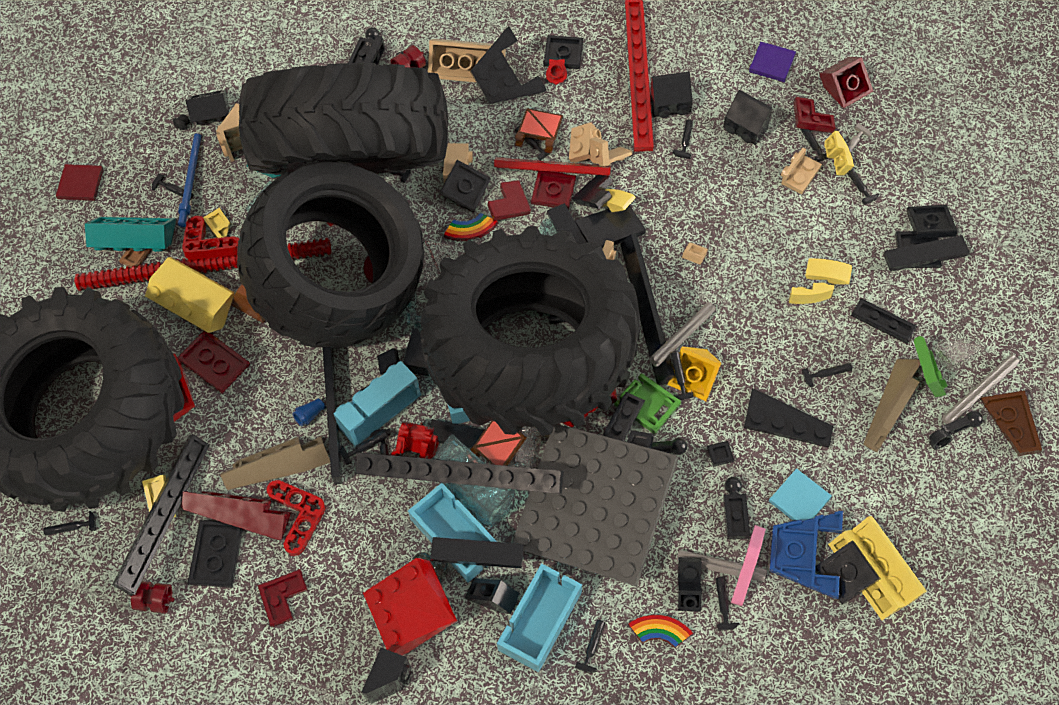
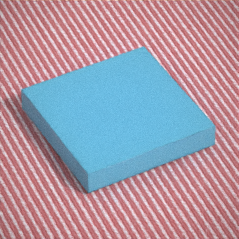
(800, 497)

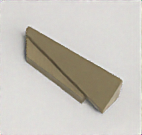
(893, 401)
(276, 462)

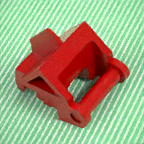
(416, 439)

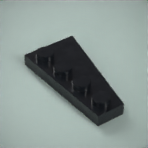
(779, 419)

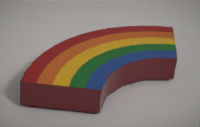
(470, 229)
(660, 627)

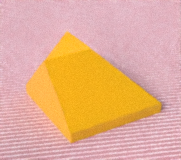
(699, 371)

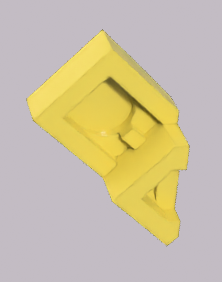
(217, 223)

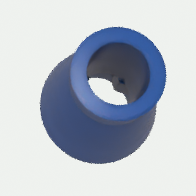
(306, 413)

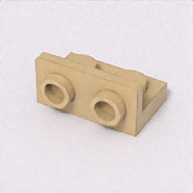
(800, 172)

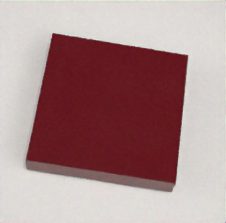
(79, 182)
(553, 189)

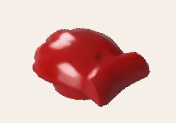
(556, 71)

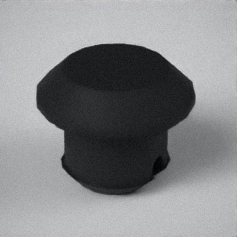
(181, 122)

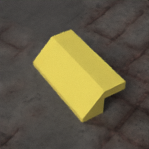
(897, 583)

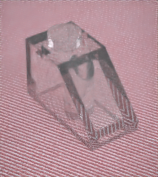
(957, 352)

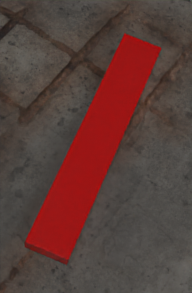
(552, 166)

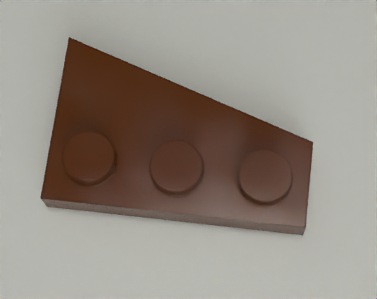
(1014, 420)

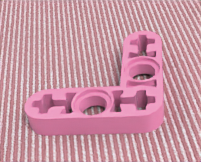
(748, 565)

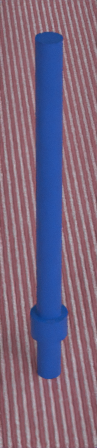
(185, 207)

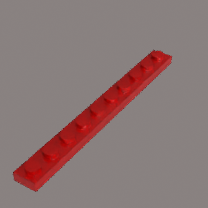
(638, 76)

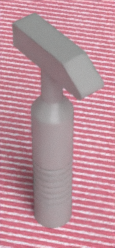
(855, 139)

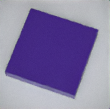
(772, 61)

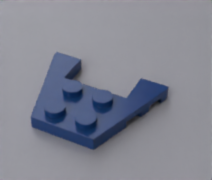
(796, 548)

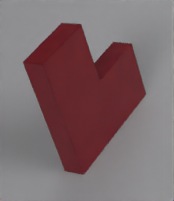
(808, 119)
(512, 205)
(275, 596)

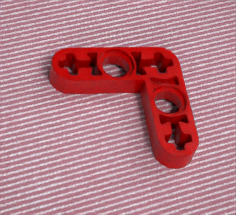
(199, 247)
(305, 514)

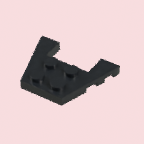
(497, 77)

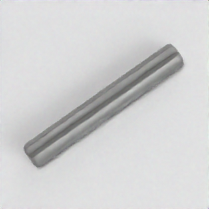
(723, 566)

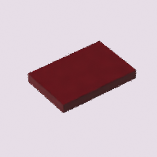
(213, 361)

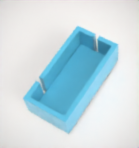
(377, 403)
(437, 517)
(539, 618)

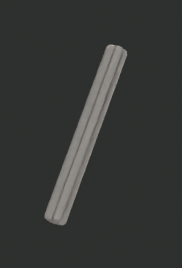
(682, 334)
(981, 389)

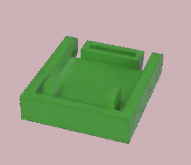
(928, 363)
(654, 398)

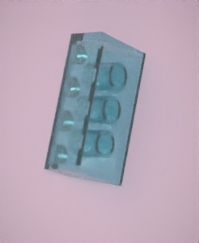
(485, 503)

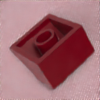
(847, 81)

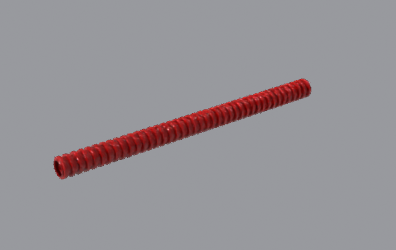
(145, 272)

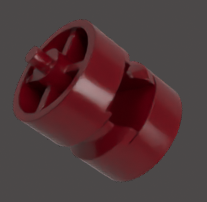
(410, 58)
(152, 597)

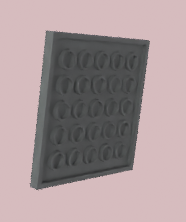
(605, 506)

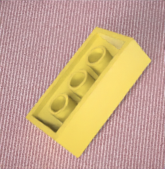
(190, 295)

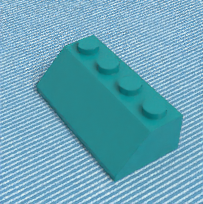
(130, 233)

